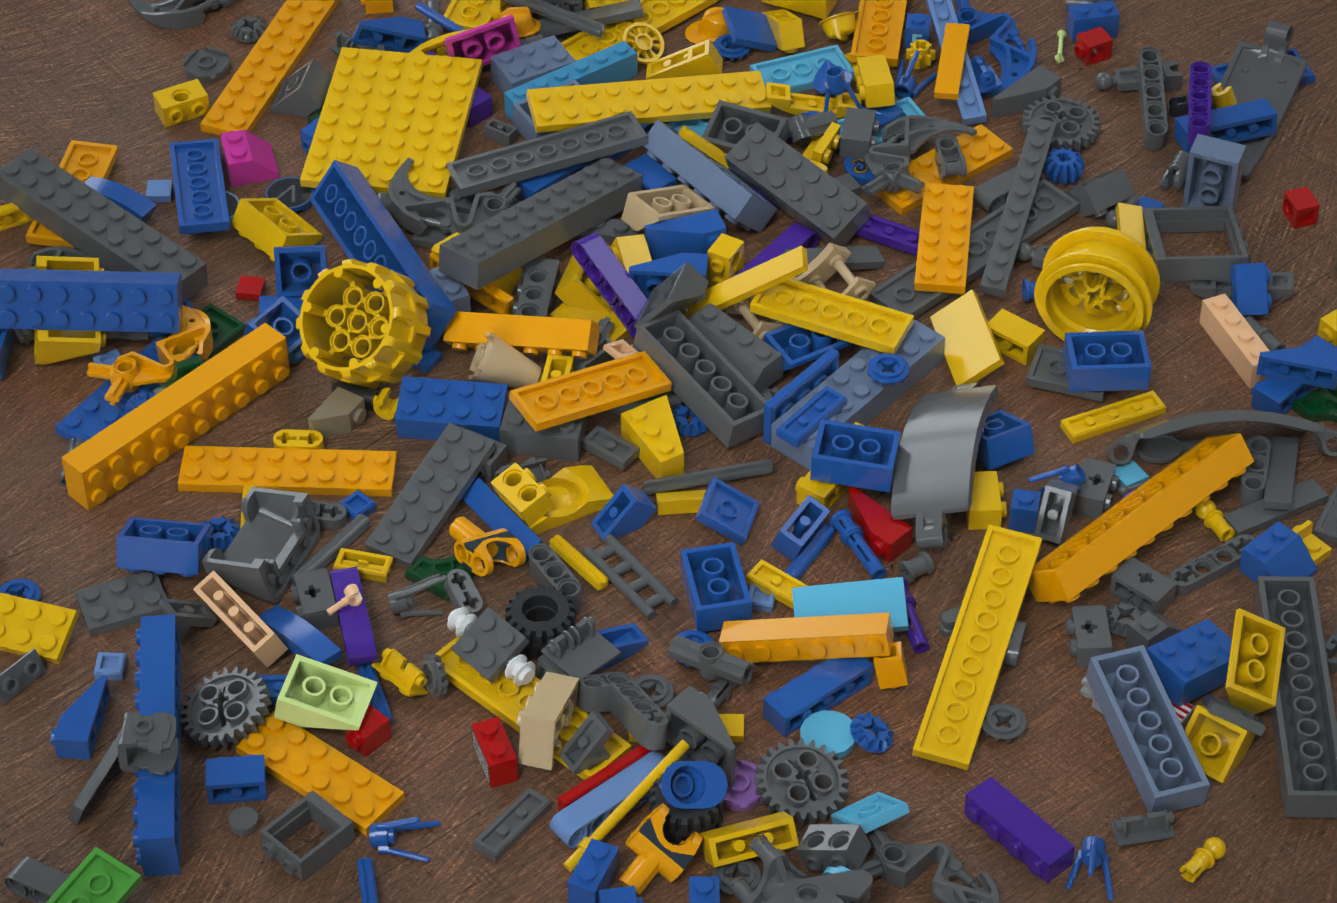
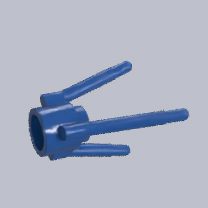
(906, 85)
(1072, 474)
(384, 834)
(1092, 855)

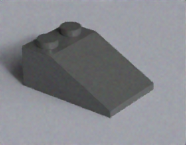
(674, 293)
(698, 723)

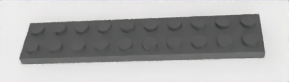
(1048, 210)

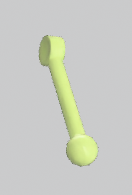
(1061, 35)

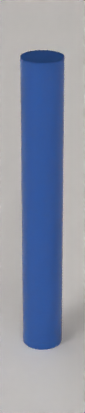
(437, 17)

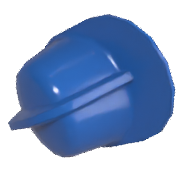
(693, 784)

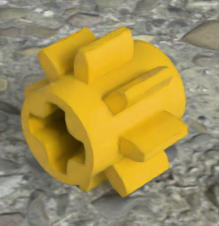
(925, 56)

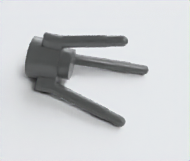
(402, 599)

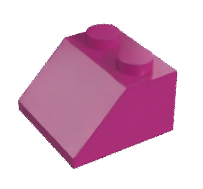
(248, 158)

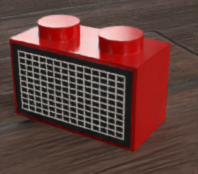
(494, 752)

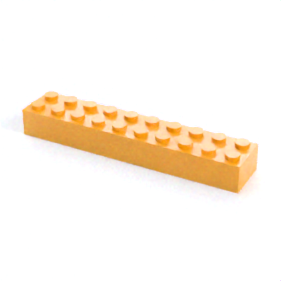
(175, 416)
(1139, 518)

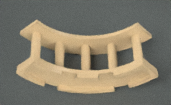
(819, 271)

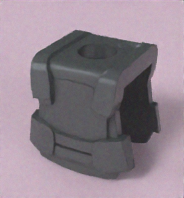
(148, 743)

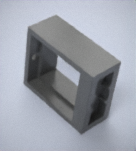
(322, 813)

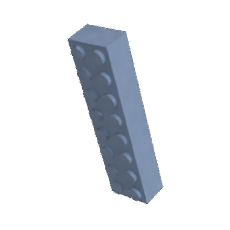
(866, 400)

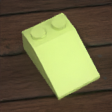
(323, 696)

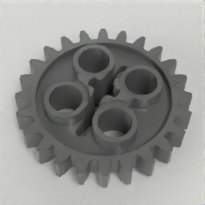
(1075, 124)
(225, 708)
(801, 781)

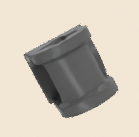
(949, 157)

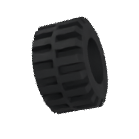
(538, 605)
(683, 822)

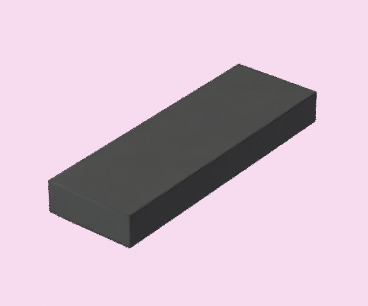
(512, 824)

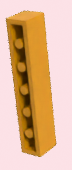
(525, 333)
(809, 637)

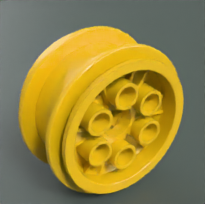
(1113, 256)

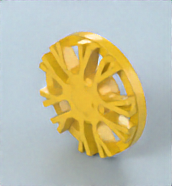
(643, 42)

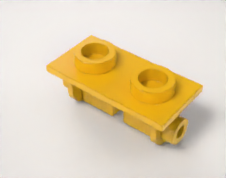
(408, 680)

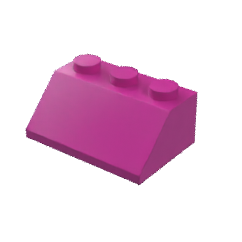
(484, 40)

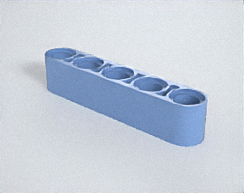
(593, 808)

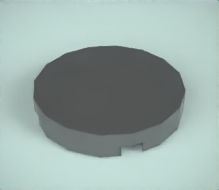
(207, 65)

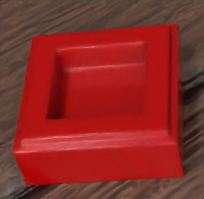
(250, 288)

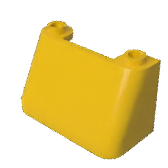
(61, 345)

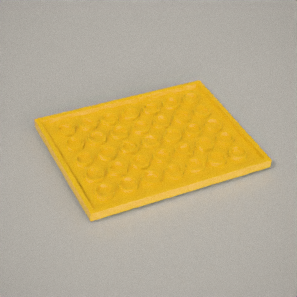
(390, 110)

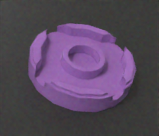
(742, 794)

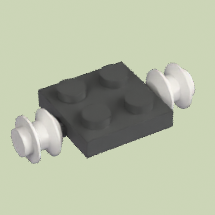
(490, 645)

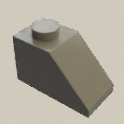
(338, 414)

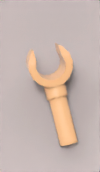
(352, 598)

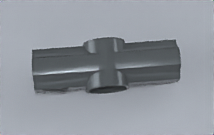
(711, 660)

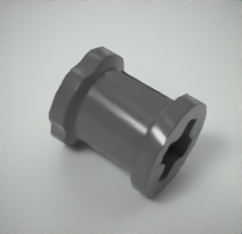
(916, 567)

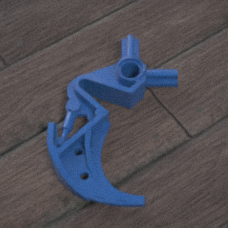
(1001, 29)

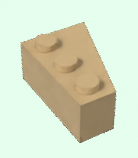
(544, 718)

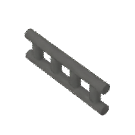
(630, 590)

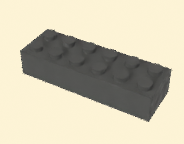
(797, 186)
(703, 378)

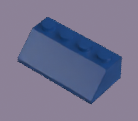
(800, 344)

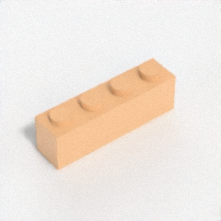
(1233, 337)
(240, 619)

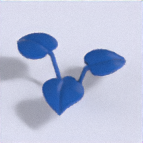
(835, 80)

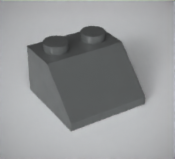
(303, 91)
(1102, 192)

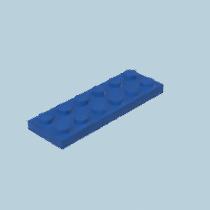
(199, 186)
(96, 413)

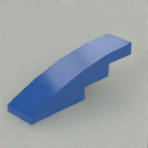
(300, 636)

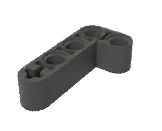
(628, 703)

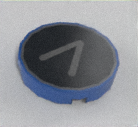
(290, 193)

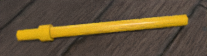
(627, 804)

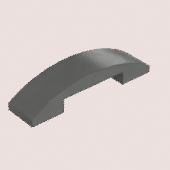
(1280, 286)

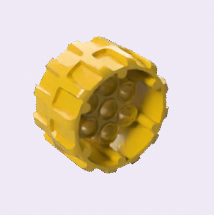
(334, 315)

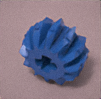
(1063, 166)

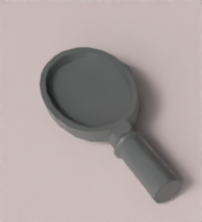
(1163, 448)

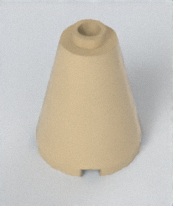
(503, 364)

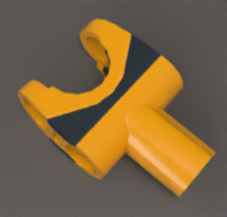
(480, 549)
(656, 853)

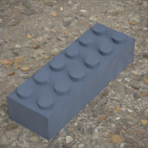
(709, 178)
(1147, 730)

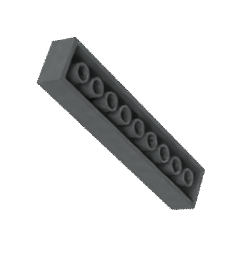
(95, 222)
(538, 224)
(1304, 709)

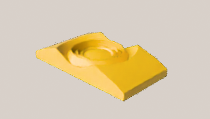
(575, 494)

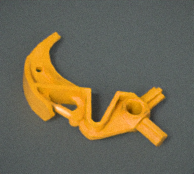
(134, 369)

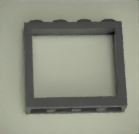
(1194, 220)

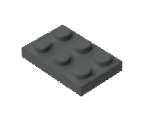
(1049, 373)
(120, 602)

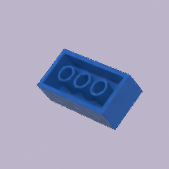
(431, 404)

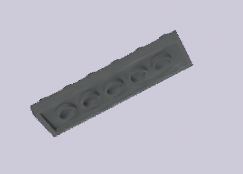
(430, 495)

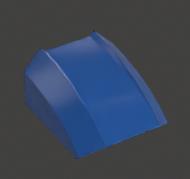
(282, 318)

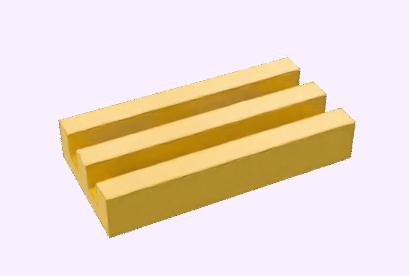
(365, 570)

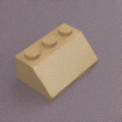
(661, 205)

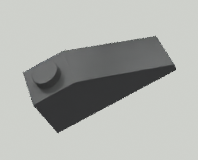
(1030, 87)

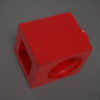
(1093, 46)
(1300, 207)

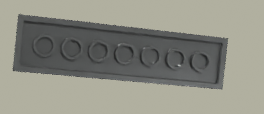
(546, 154)

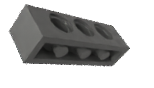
(538, 288)

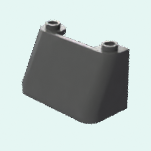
(269, 545)

